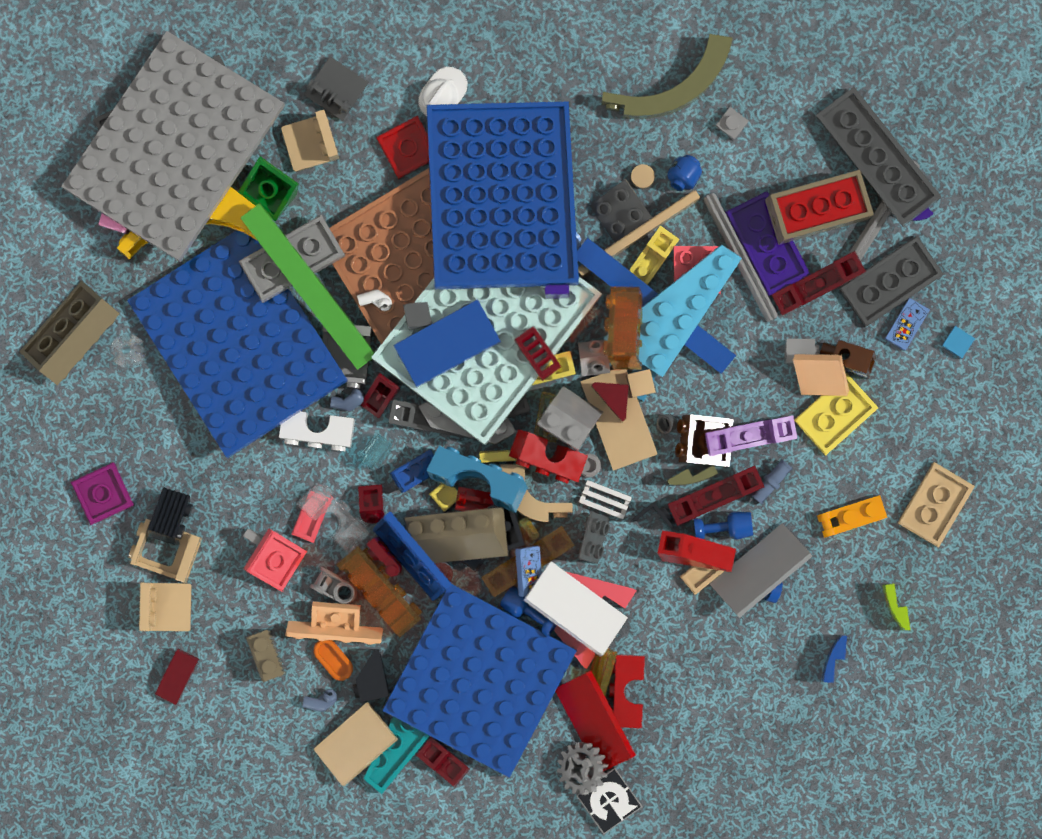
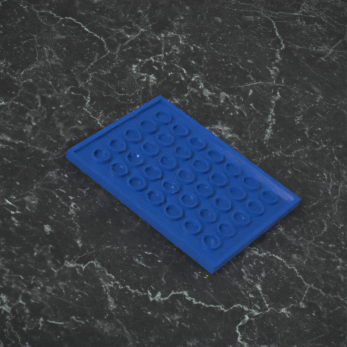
(502, 195)
(232, 354)

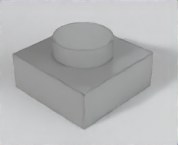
(732, 123)

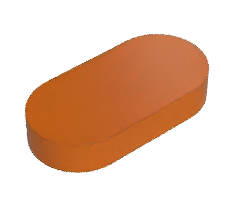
(333, 659)

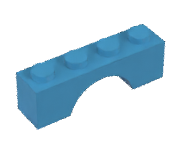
(451, 467)

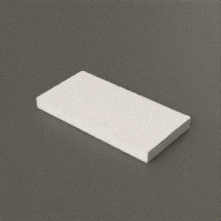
(575, 609)

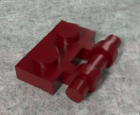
(379, 551)

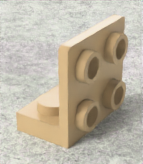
(310, 142)
(165, 607)

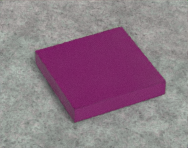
(102, 493)

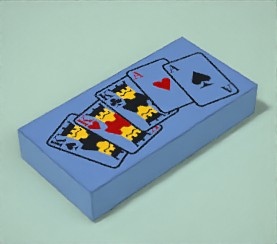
(907, 324)
(528, 568)

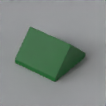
(269, 187)

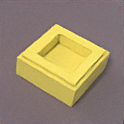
(444, 496)

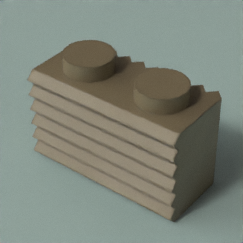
(265, 655)

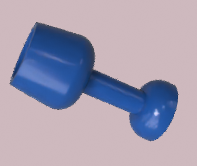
(738, 524)
(517, 607)

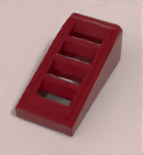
(531, 358)

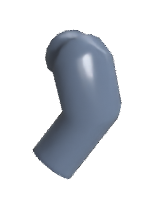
(350, 402)

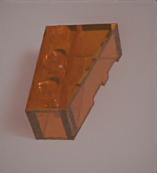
(624, 327)

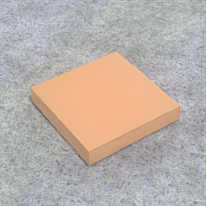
(821, 374)

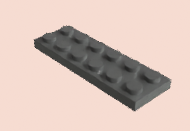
(878, 156)

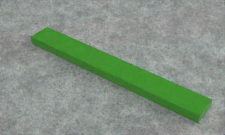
(308, 286)

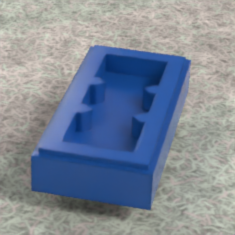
(412, 472)

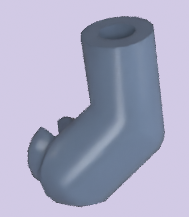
(321, 703)

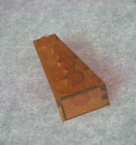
(379, 591)

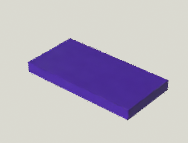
(773, 263)

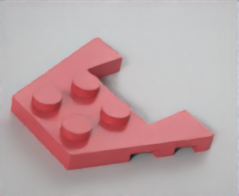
(617, 593)

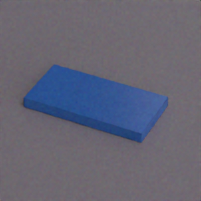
(447, 343)
(411, 556)

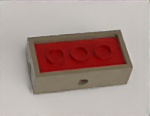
(819, 207)

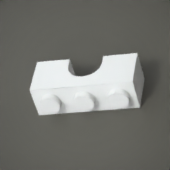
(338, 433)

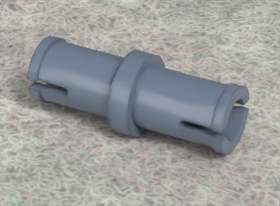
(772, 481)

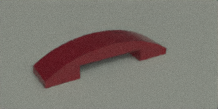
(819, 283)
(716, 495)

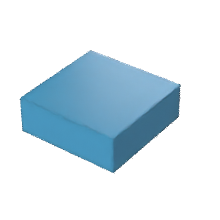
(958, 342)

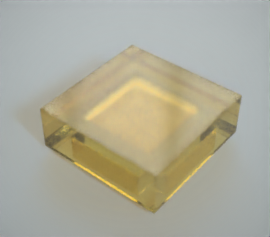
(529, 528)

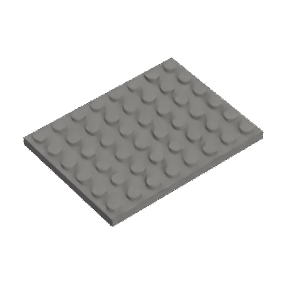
(173, 146)

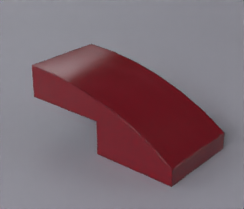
(177, 676)
(443, 761)

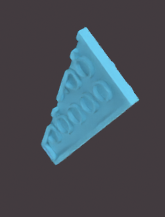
(679, 308)

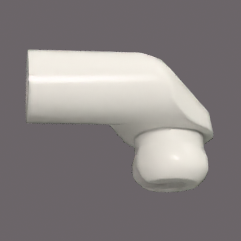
(377, 298)

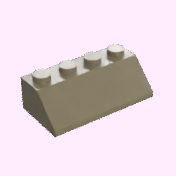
(69, 333)
(460, 534)

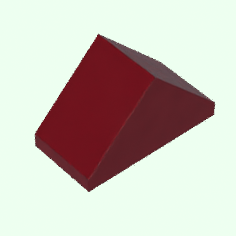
(380, 395)
(614, 396)

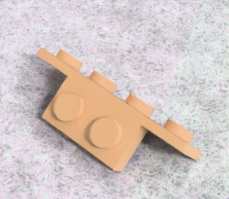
(335, 622)

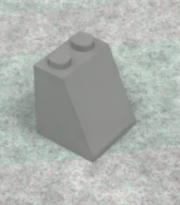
(569, 418)

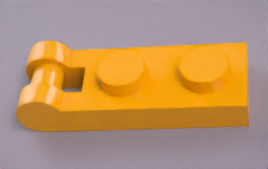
(853, 516)

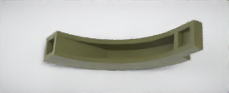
(682, 94)

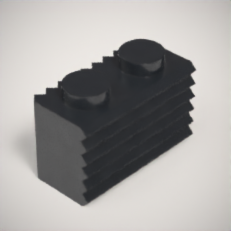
(169, 516)

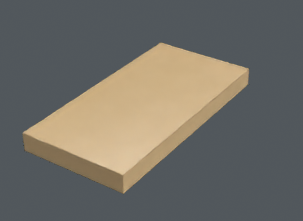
(623, 441)

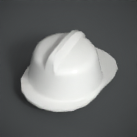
(444, 87)

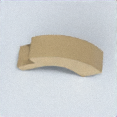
(536, 509)

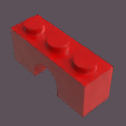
(530, 450)
(626, 669)

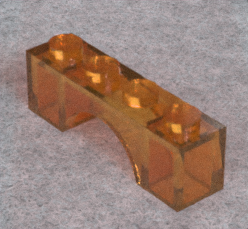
(506, 574)

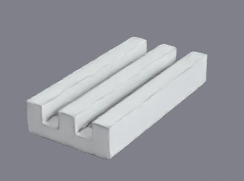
(623, 506)

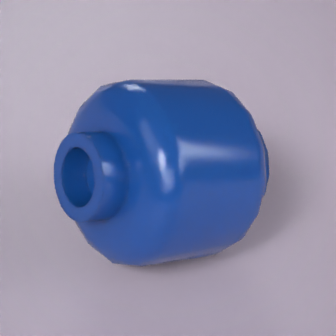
(684, 173)

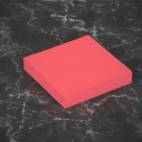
(275, 560)

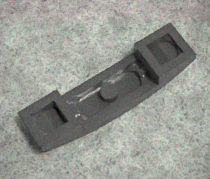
(410, 416)

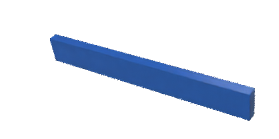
(619, 276)

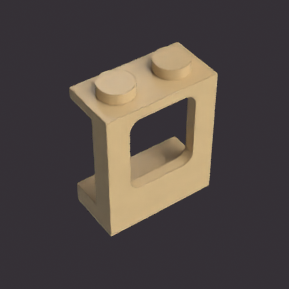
(183, 560)

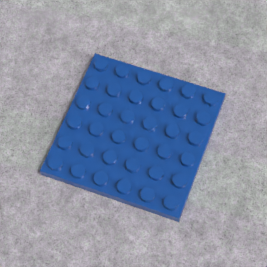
(479, 680)

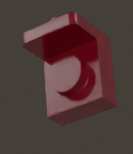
(371, 503)

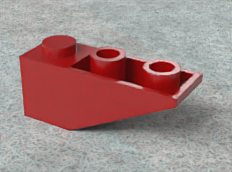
(695, 552)

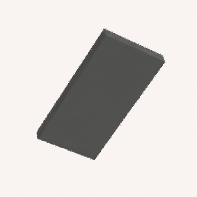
(891, 281)

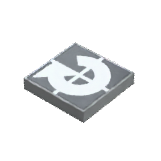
(610, 802)

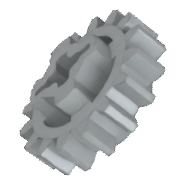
(578, 766)

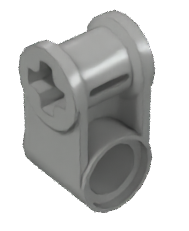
(332, 586)

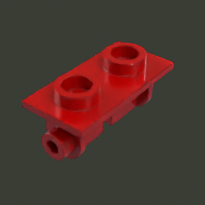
(472, 499)

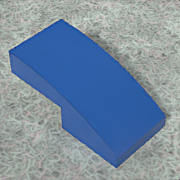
(837, 651)

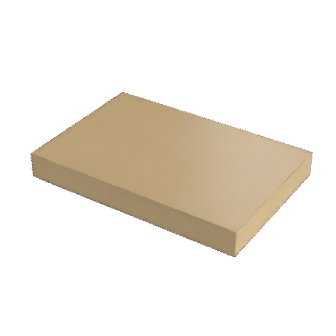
(935, 504)
(355, 744)

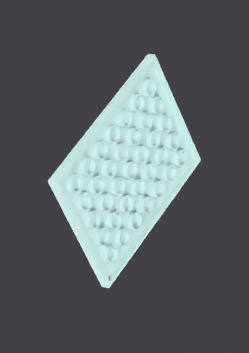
(491, 384)

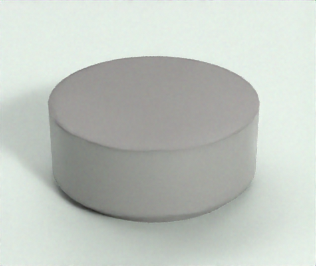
(591, 466)

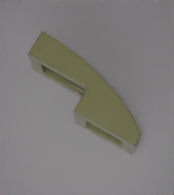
(686, 478)

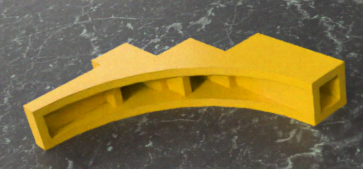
(226, 214)

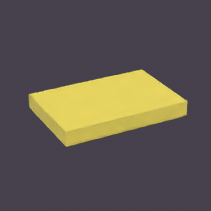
(835, 417)

